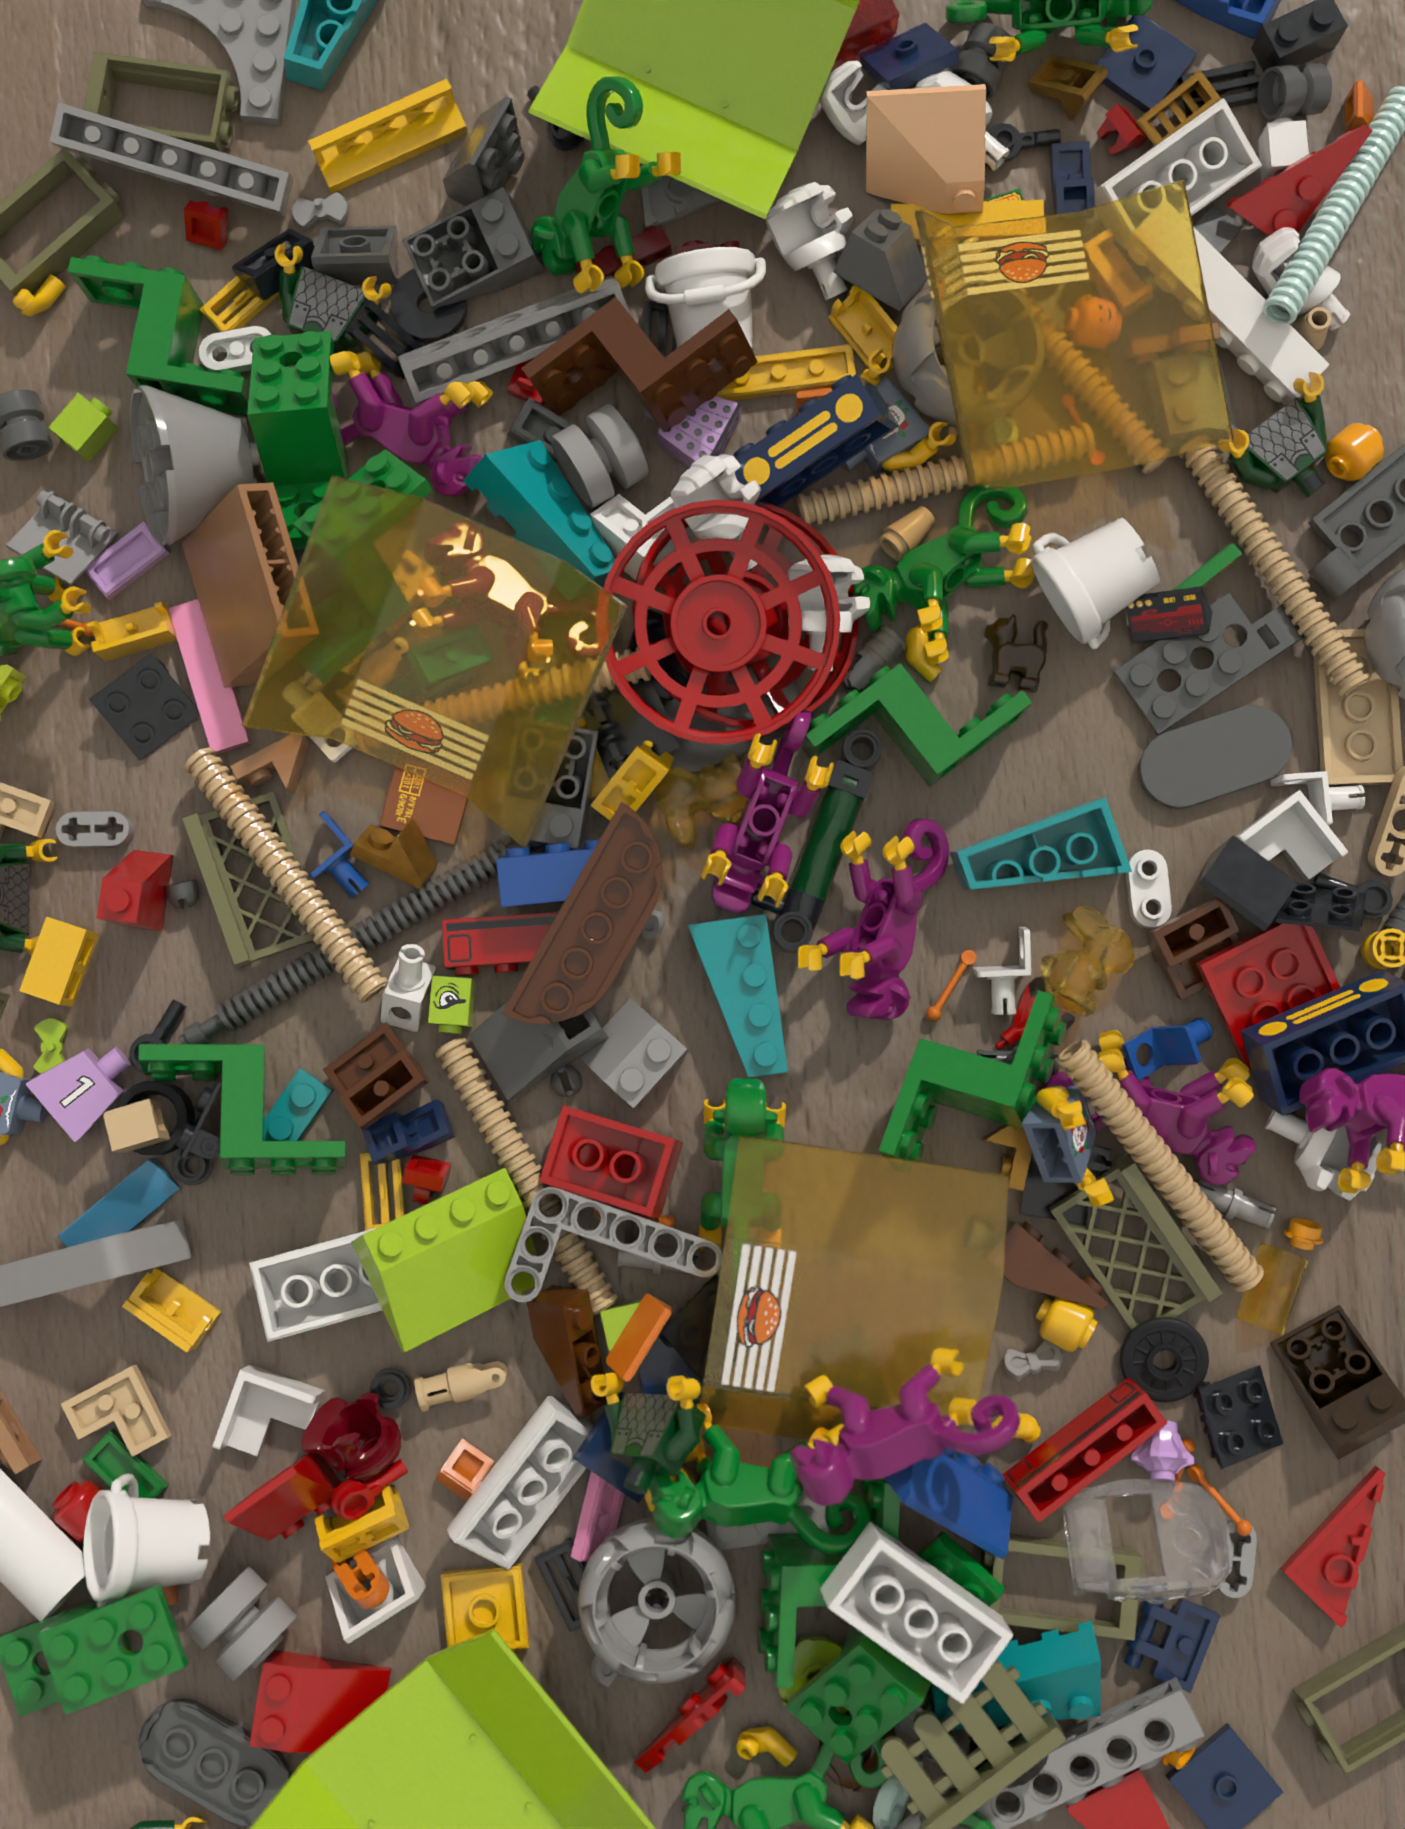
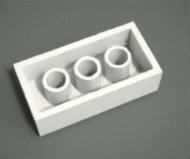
(916, 1612)

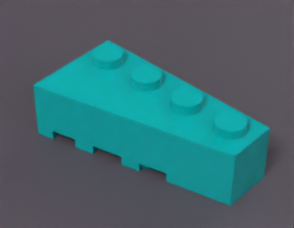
(322, 38)
(541, 507)
(1054, 848)
(743, 981)
(1056, 1671)

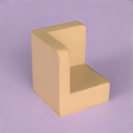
(136, 1126)

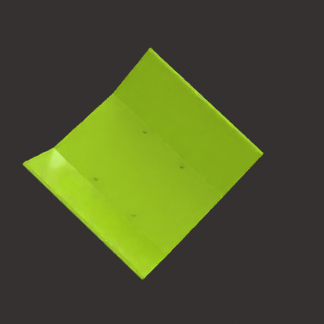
(715, 82)
(456, 1748)

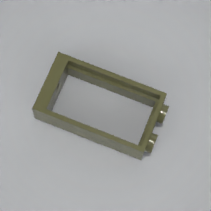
(110, 69)
(76, 238)
(1123, 1613)
(1375, 1739)

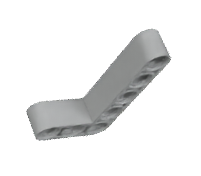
(604, 1233)
(93, 1262)

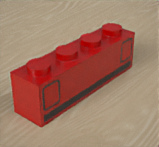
(493, 942)
(1084, 1449)

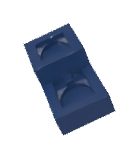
(1071, 177)
(409, 1134)

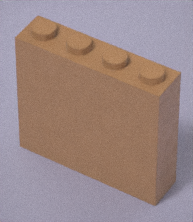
(242, 577)

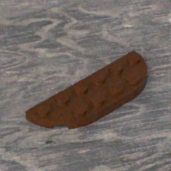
(593, 925)

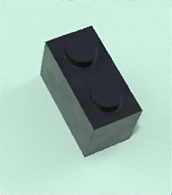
(1300, 35)

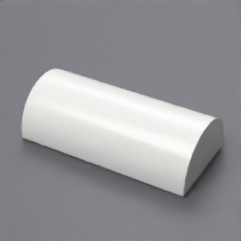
(1204, 153)
(312, 1288)
(523, 1486)
(35, 1555)

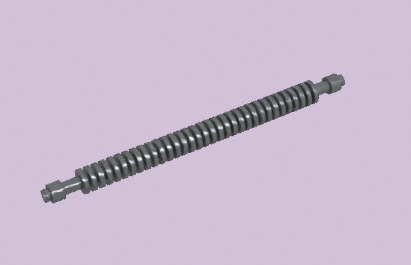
(251, 1003)

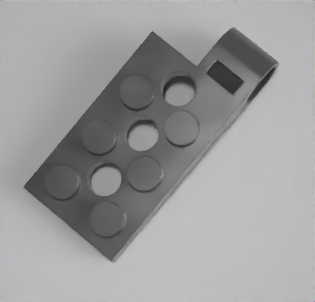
(1352, 511)
(1229, 664)

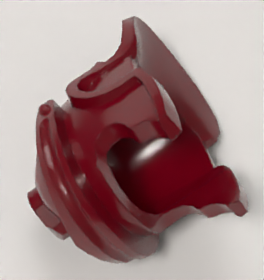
(353, 1436)

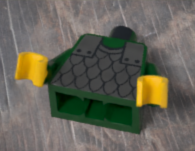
(321, 302)
(1285, 444)
(16, 893)
(651, 1430)

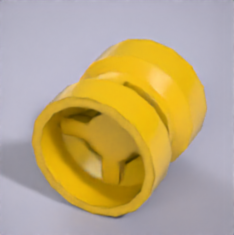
(1378, 953)

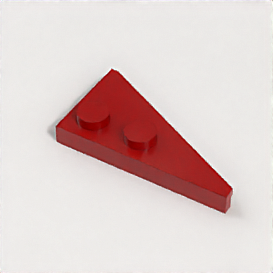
(1299, 189)
(1330, 1557)
(695, 1711)

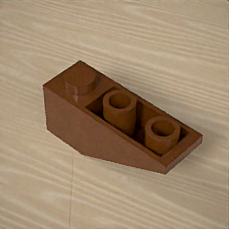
(1047, 1272)
(568, 1341)

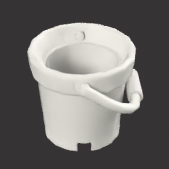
(704, 286)
(1093, 577)
(141, 1542)

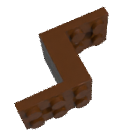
(665, 386)

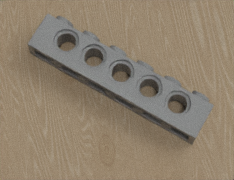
(171, 159)
(502, 340)
(1090, 1739)

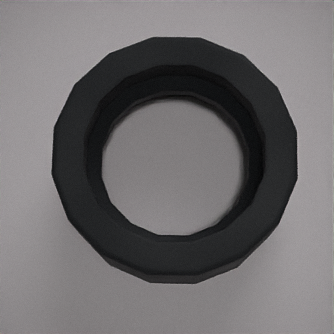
(177, 1096)

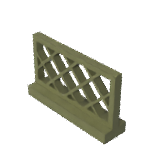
(222, 892)
(1165, 1230)

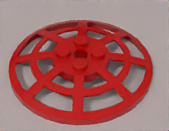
(745, 616)
(776, 620)

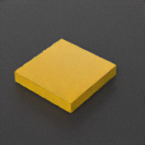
(483, 1601)

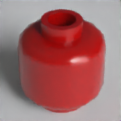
(72, 1508)

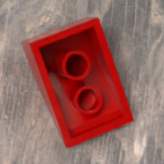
(611, 1162)
(286, 1499)
(311, 1699)

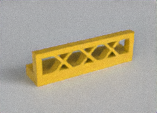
(389, 138)

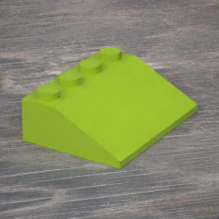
(446, 1259)

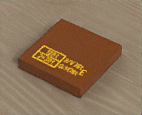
(432, 807)

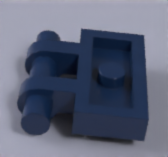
(1183, 1642)

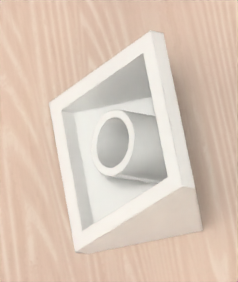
(404, 1589)

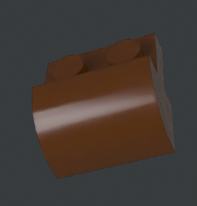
(1191, 939)
(375, 1076)

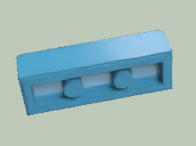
(124, 1205)

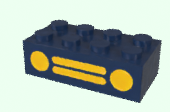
(815, 440)
(1346, 1029)

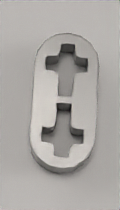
(94, 821)
(1244, 1563)

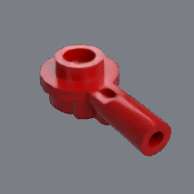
(355, 1497)

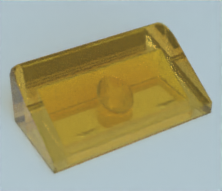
(1274, 1296)

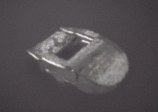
(1189, 1535)

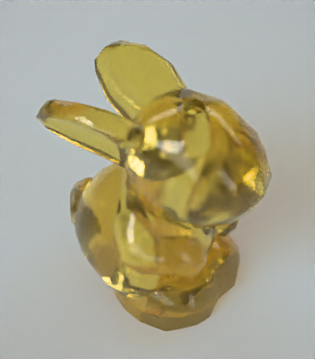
(713, 792)
(1079, 973)

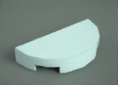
(890, 1803)

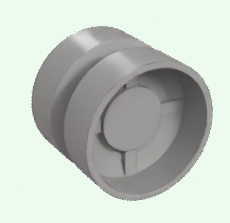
(610, 450)
(249, 1631)

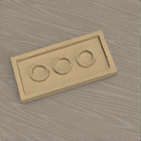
(1358, 731)

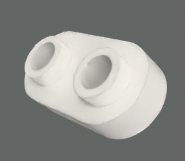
(237, 345)
(1148, 888)

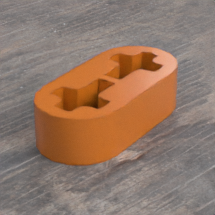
(353, 1579)

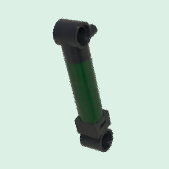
(822, 849)

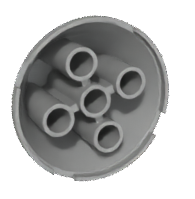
(187, 460)

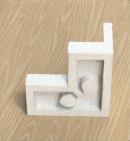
(621, 520)
(1296, 832)
(259, 1399)

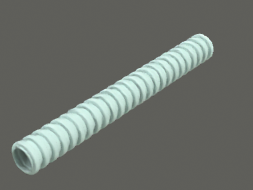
(1337, 212)

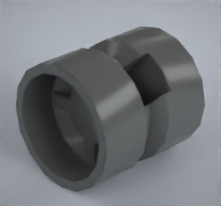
(975, 61)
(1294, 90)
(22, 427)

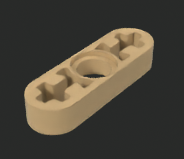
(1380, 842)

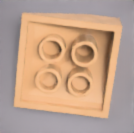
(928, 147)

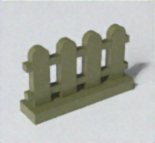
(1005, 1761)

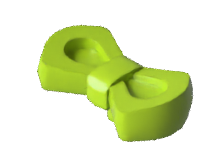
(52, 1034)

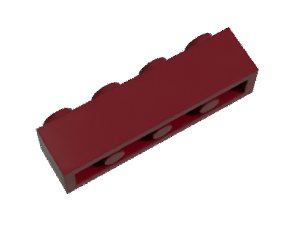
(648, 246)

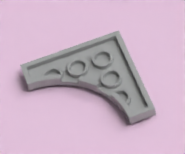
(256, 41)

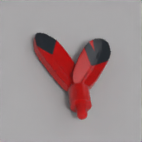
(1023, 1010)

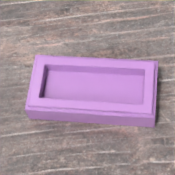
(126, 561)

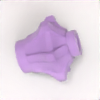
(1163, 1454)

